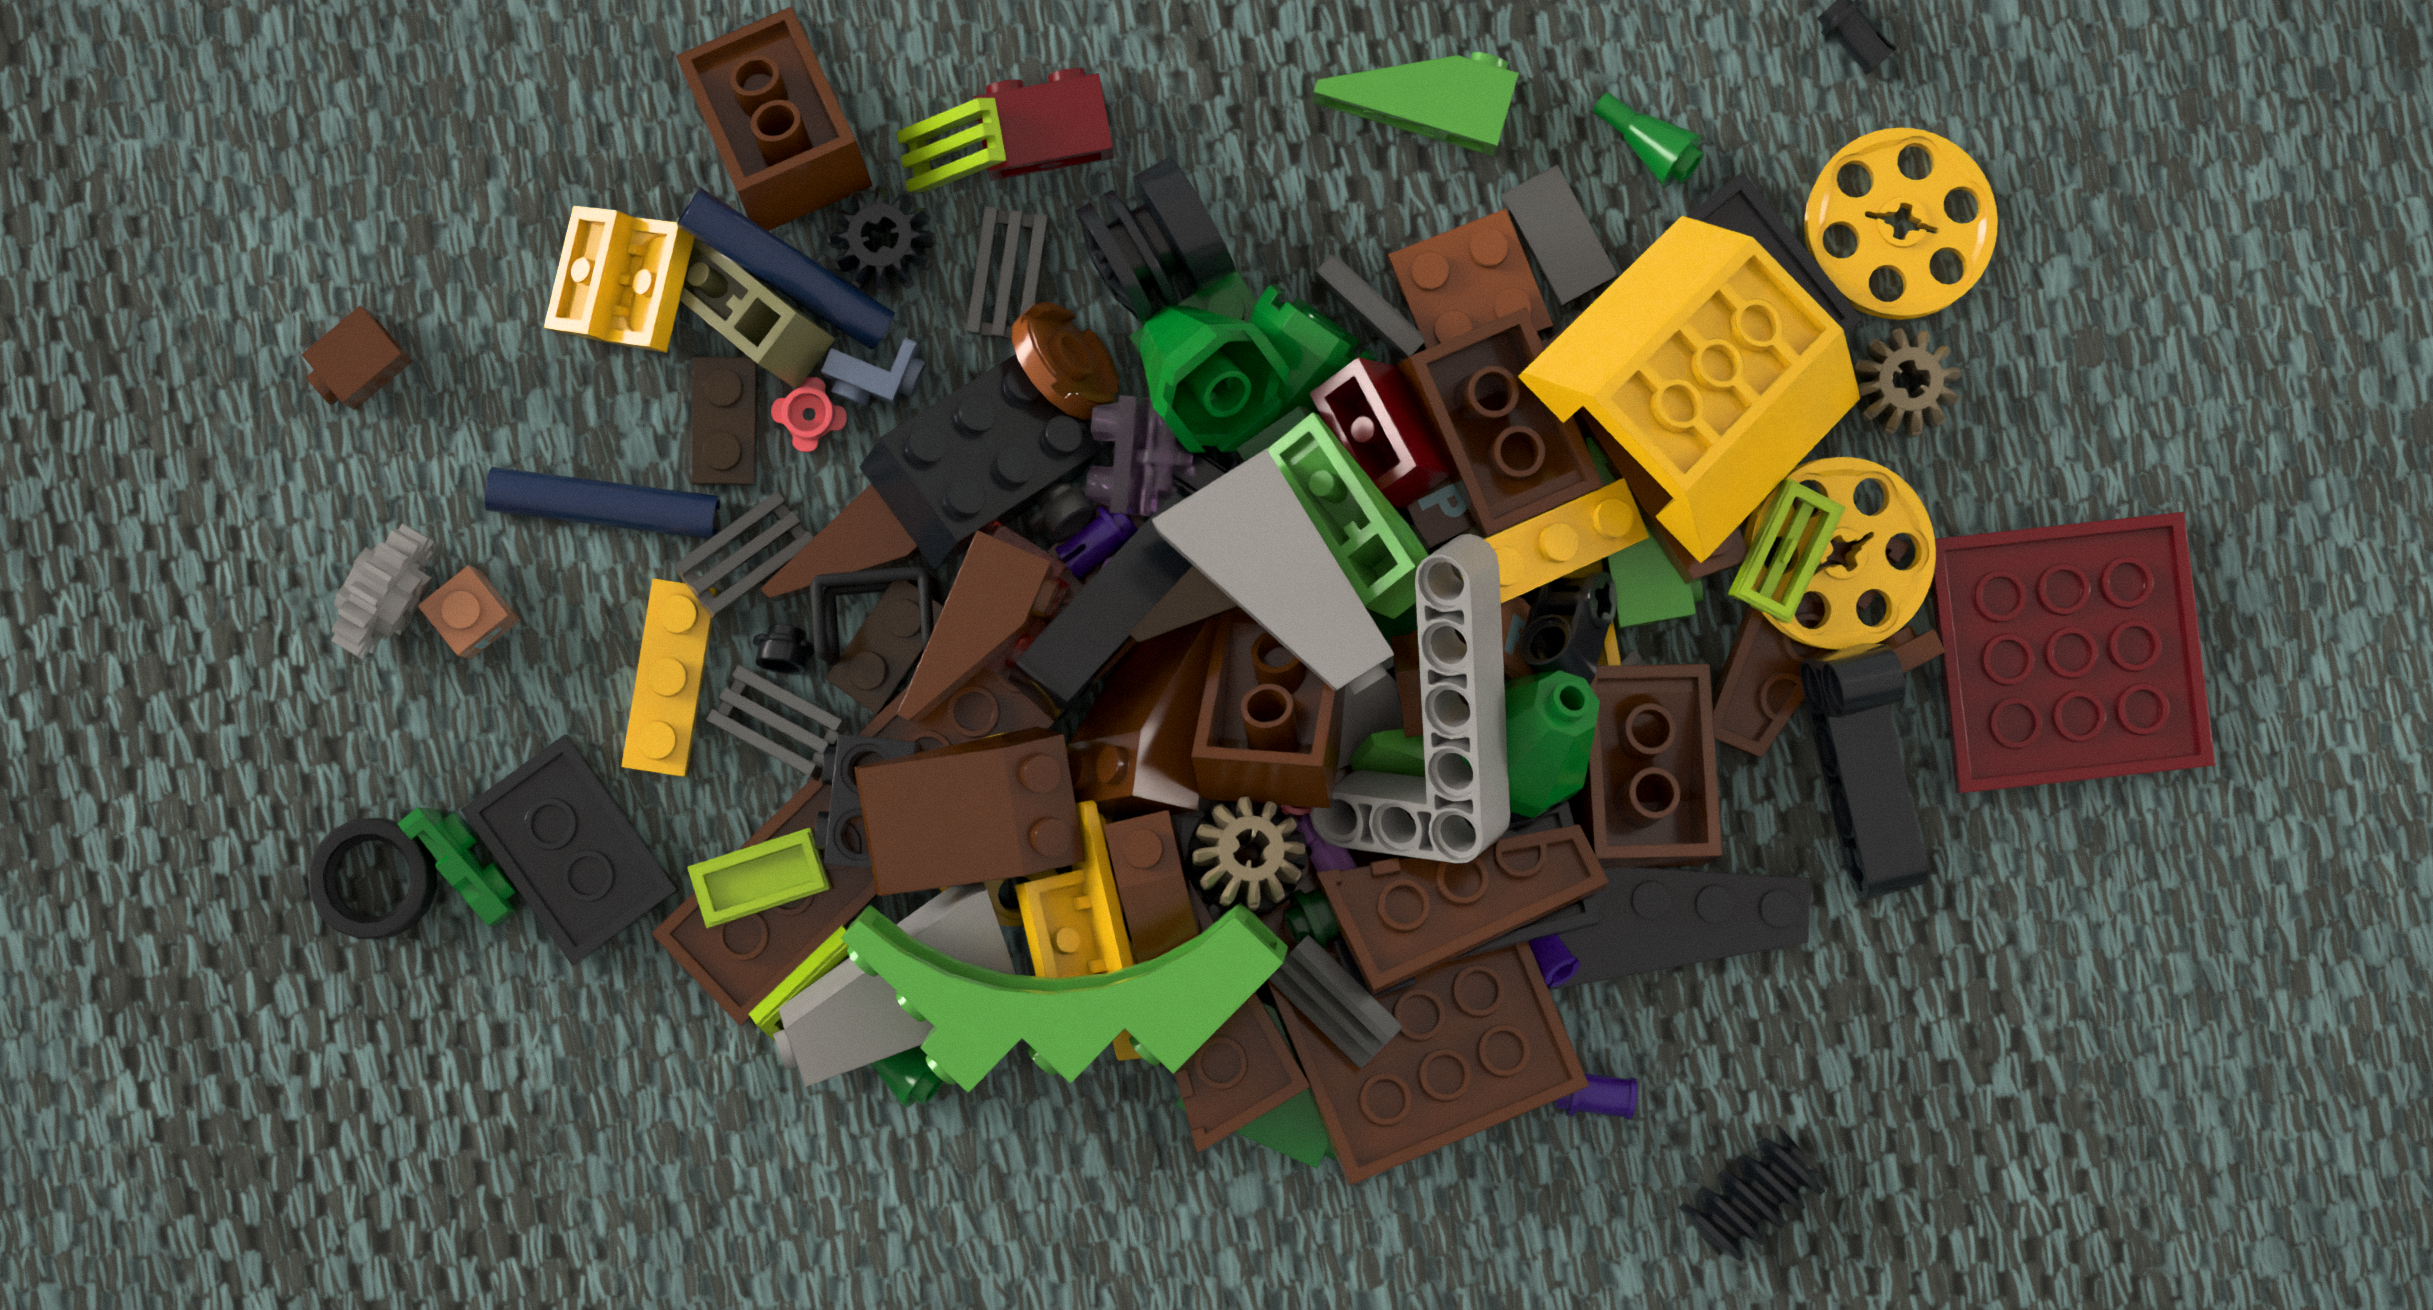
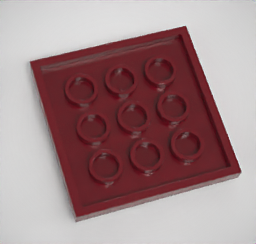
(2071, 653)

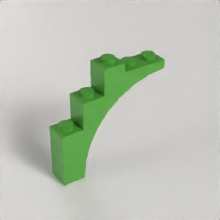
(982, 1013)

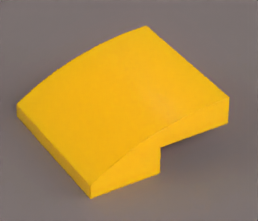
(619, 279)

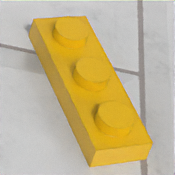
(1566, 538)
(668, 680)

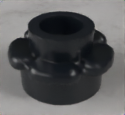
(783, 649)

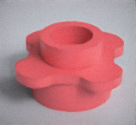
(809, 396)

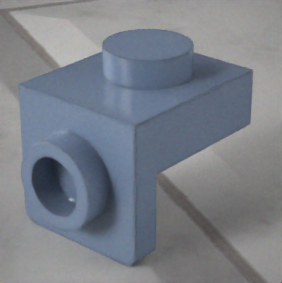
(860, 380)

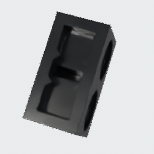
(845, 798)

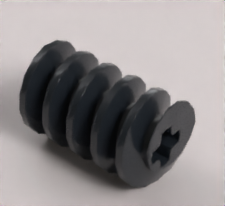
(1754, 1196)

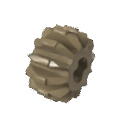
(1895, 401)
(1225, 844)

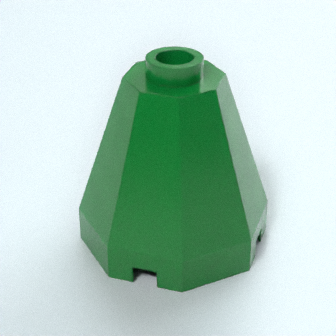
(1307, 343)
(1211, 376)
(1548, 739)

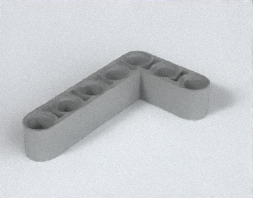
(1449, 726)

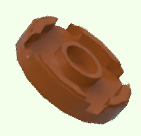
(1064, 362)

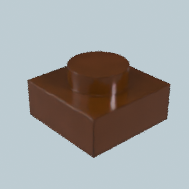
(1912, 648)

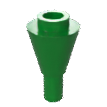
(1662, 147)
(909, 1076)

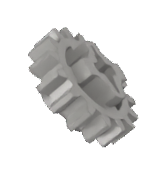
(382, 591)

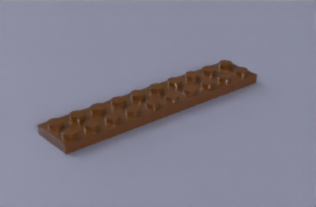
(754, 954)

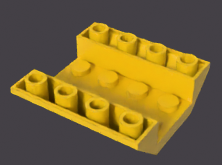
(1704, 375)

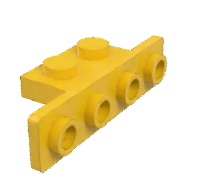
(1077, 917)

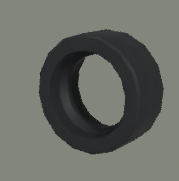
(328, 900)

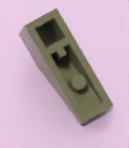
(753, 315)

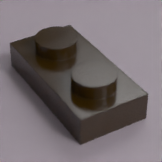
(724, 421)
(884, 648)

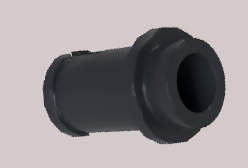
(1856, 34)

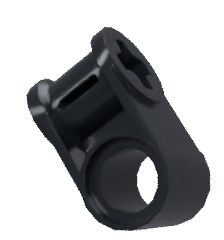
(1569, 624)

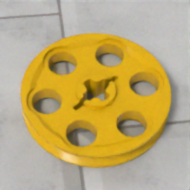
(1924, 199)
(1867, 560)

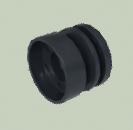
(1155, 240)

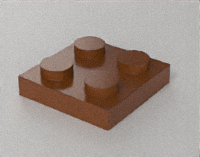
(1467, 279)

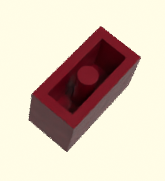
(1050, 123)
(1382, 429)

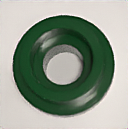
(1310, 916)

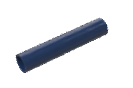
(785, 268)
(601, 503)

